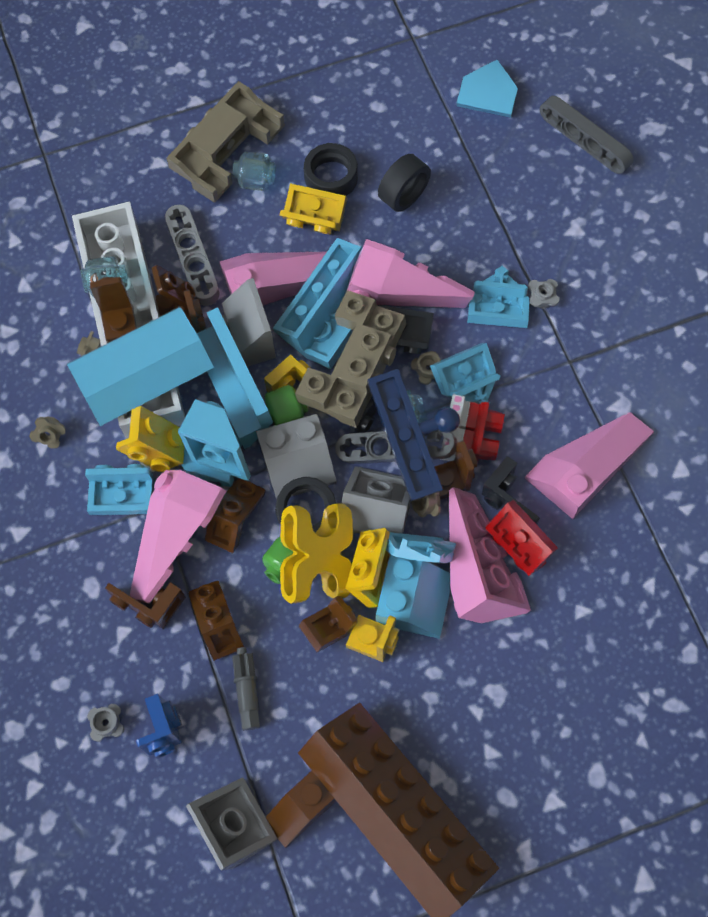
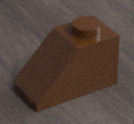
(299, 809)

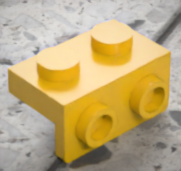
(315, 208)
(152, 441)
(369, 566)

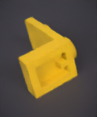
(286, 373)
(373, 637)

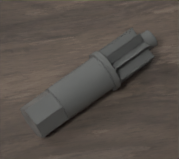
(246, 689)

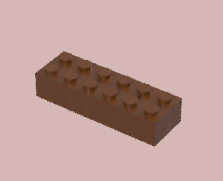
(398, 812)

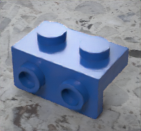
(165, 722)

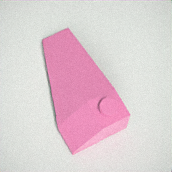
(274, 274)
(395, 282)
(585, 465)
(173, 515)
(478, 574)

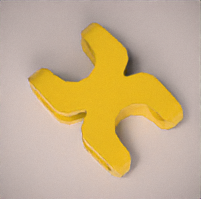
(315, 552)

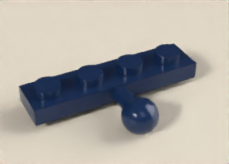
(407, 434)

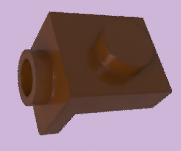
(329, 624)

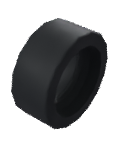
(331, 153)
(404, 182)
(299, 484)

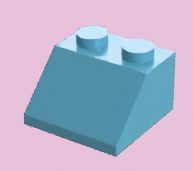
(212, 440)
(414, 595)

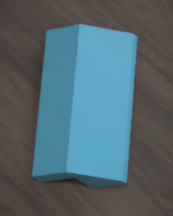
(310, 318)
(140, 366)
(234, 381)

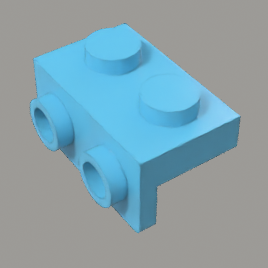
(119, 490)

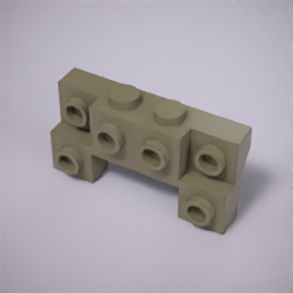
(219, 135)
(365, 356)

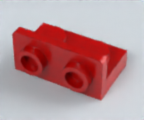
(521, 538)

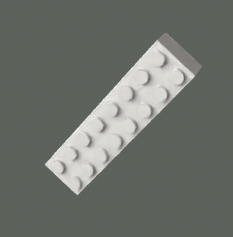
(116, 234)

